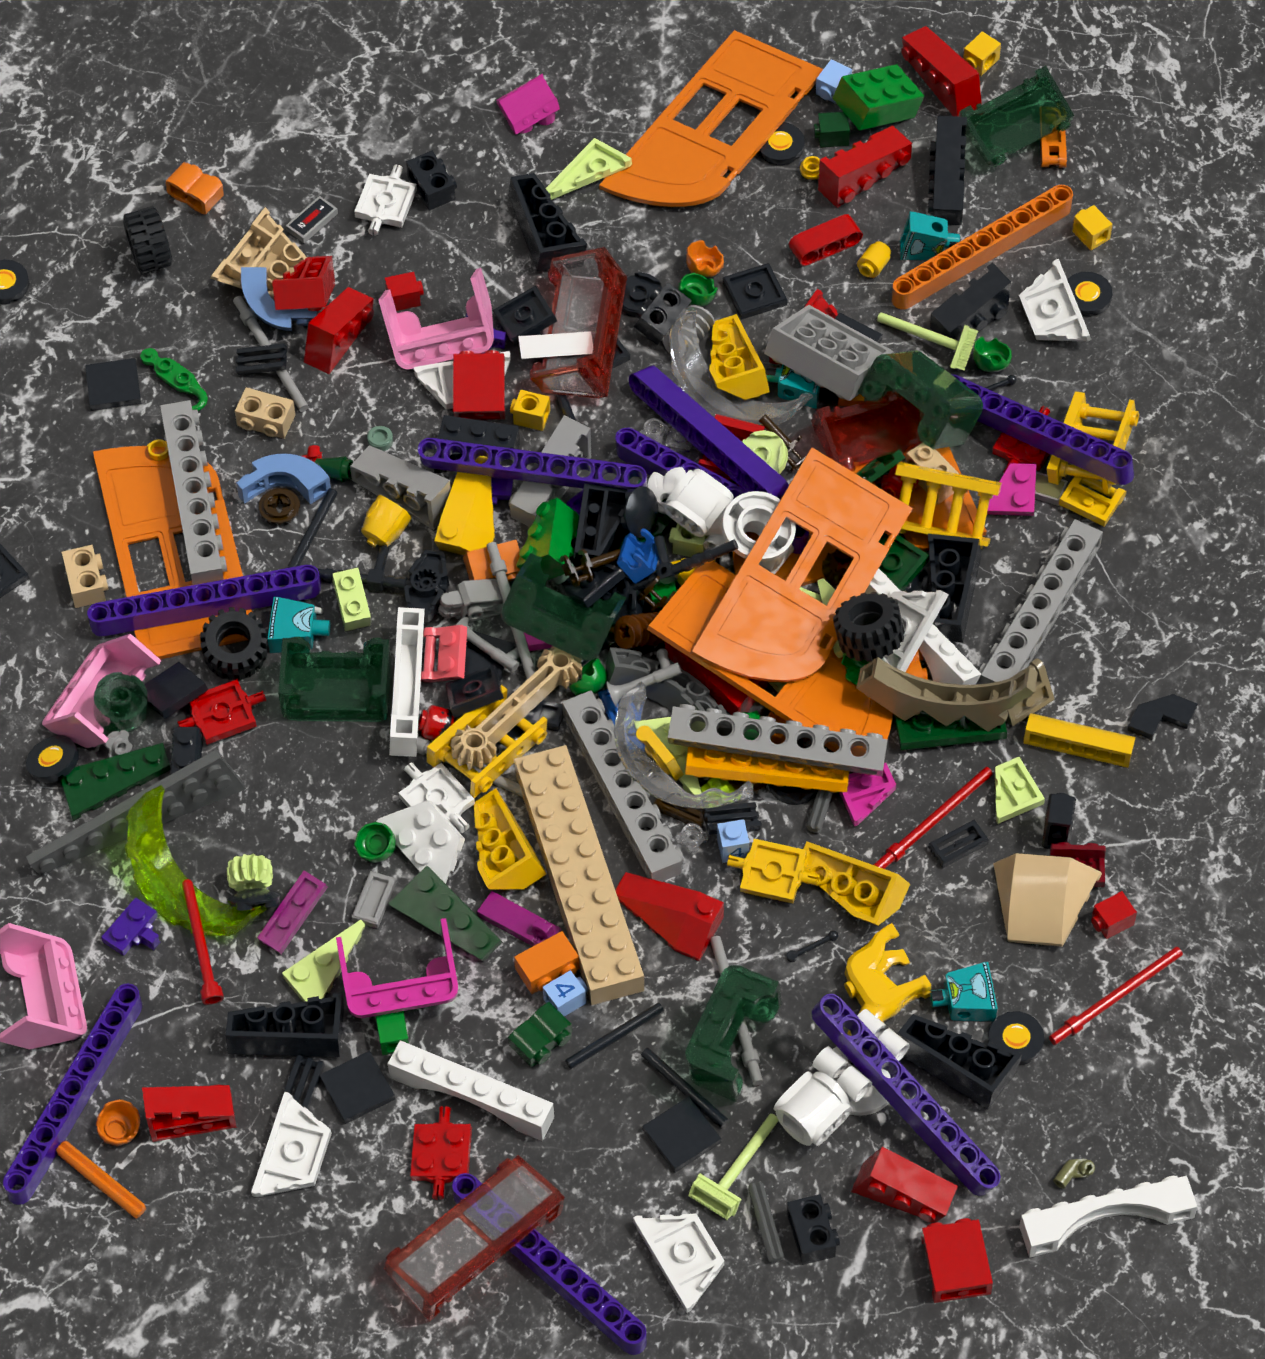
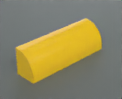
(1079, 740)

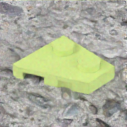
(1015, 790)

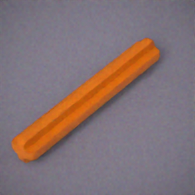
(101, 1179)

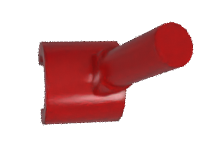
(313, 453)

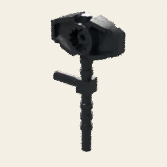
(666, 572)
(423, 588)

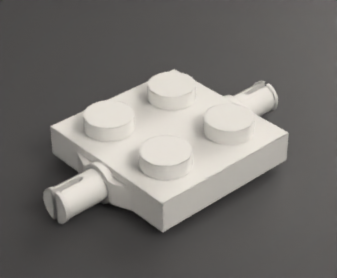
(385, 200)
(440, 788)

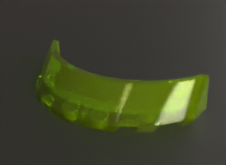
(161, 878)

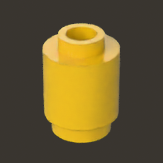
(874, 259)

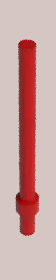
(897, 850)
(1075, 1024)

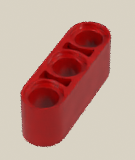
(825, 240)

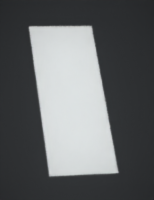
(556, 345)

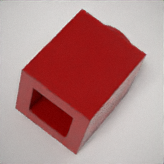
(405, 290)
(1113, 915)

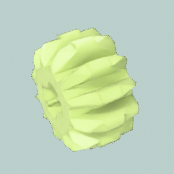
(249, 872)

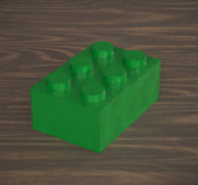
(878, 97)

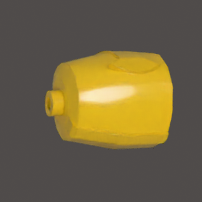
(384, 522)

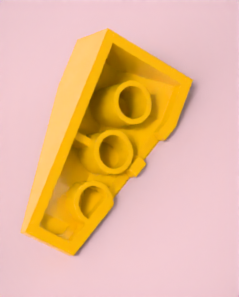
(735, 362)
(467, 514)
(503, 849)
(858, 886)

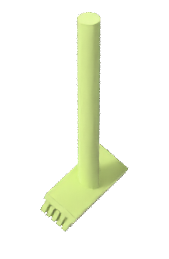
(961, 347)
(717, 1195)

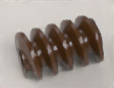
(632, 631)

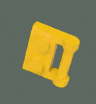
(1090, 503)
(658, 751)

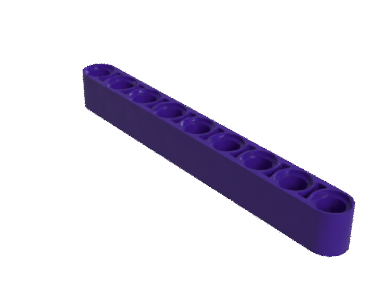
(706, 432)
(1053, 436)
(657, 457)
(521, 459)
(191, 599)
(72, 1105)
(908, 1109)
(575, 1293)

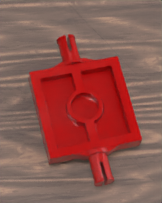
(1018, 451)
(223, 711)
(440, 1152)

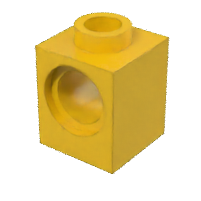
(982, 52)
(1092, 227)
(530, 410)

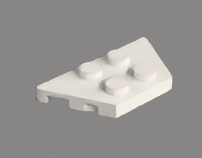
(1053, 308)
(439, 379)
(917, 614)
(426, 837)
(292, 1151)
(683, 1254)

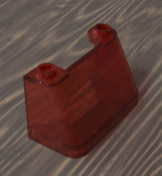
(868, 429)

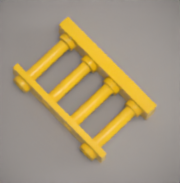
(1076, 413)
(960, 485)
(441, 750)

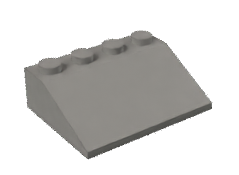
(824, 351)

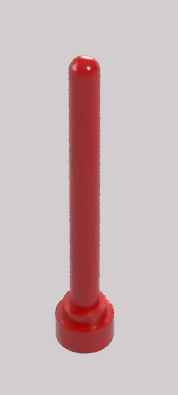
(211, 991)

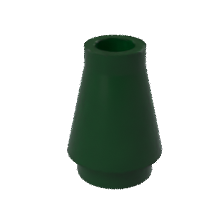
(336, 467)

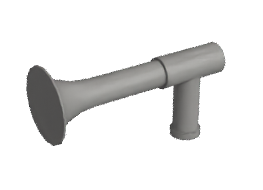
(507, 660)
(667, 671)

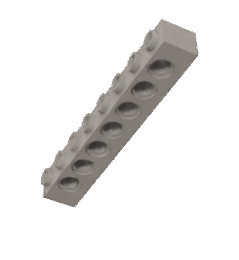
(176, 418)
(1078, 537)
(870, 763)
(656, 866)

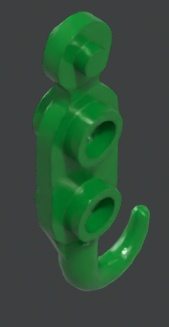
(175, 376)

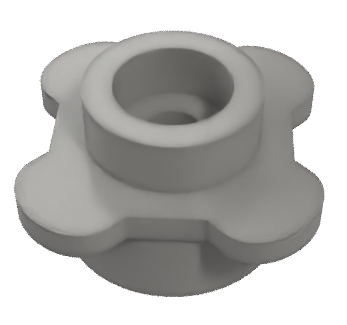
(118, 743)

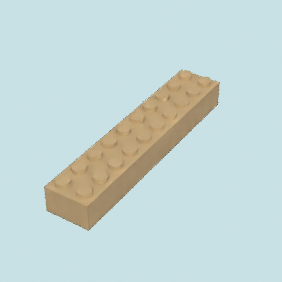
(579, 875)

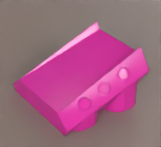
(529, 105)

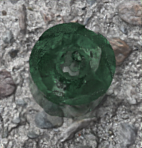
(120, 702)

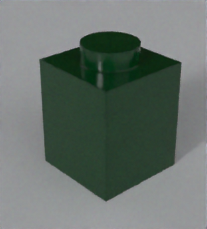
(832, 129)

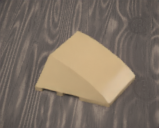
(260, 247)
(1042, 896)

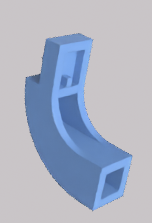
(257, 296)
(287, 471)

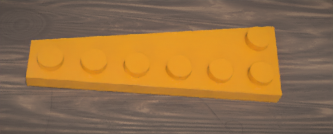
(761, 770)

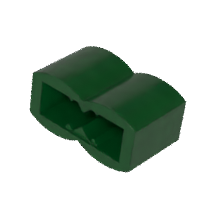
(540, 1035)

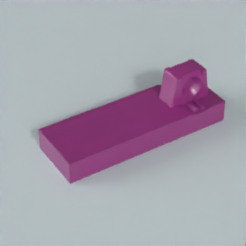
(292, 912)
(516, 920)

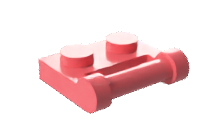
(450, 656)

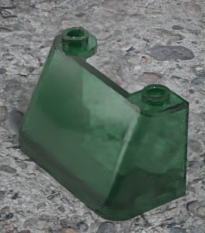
(1017, 118)

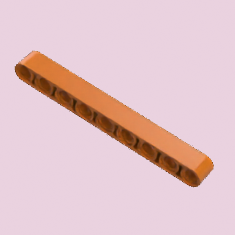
(981, 247)

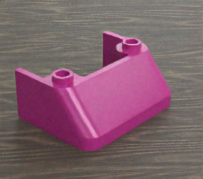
(436, 988)

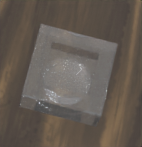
(678, 443)

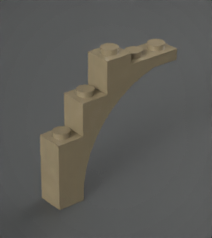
(909, 695)

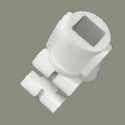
(709, 509)
(826, 1098)

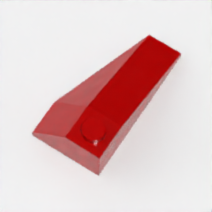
(674, 912)

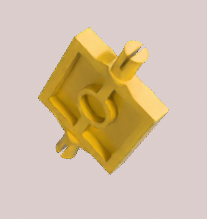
(773, 870)

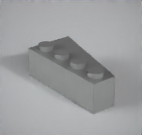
(568, 440)
(407, 485)

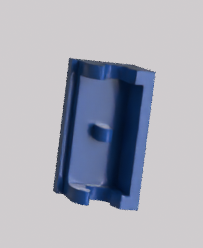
(637, 557)

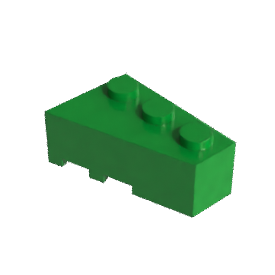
(551, 536)

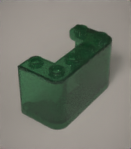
(947, 403)
(556, 617)
(334, 684)
(735, 997)

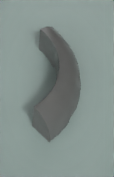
(629, 665)

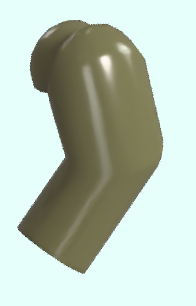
(1074, 1169)

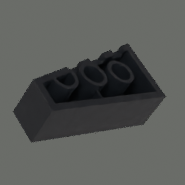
(948, 169)
(542, 222)
(954, 571)
(288, 1029)
(961, 1062)

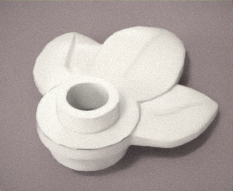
(664, 485)

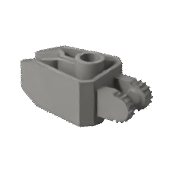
(473, 600)

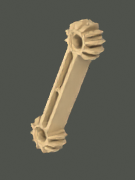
(554, 669)

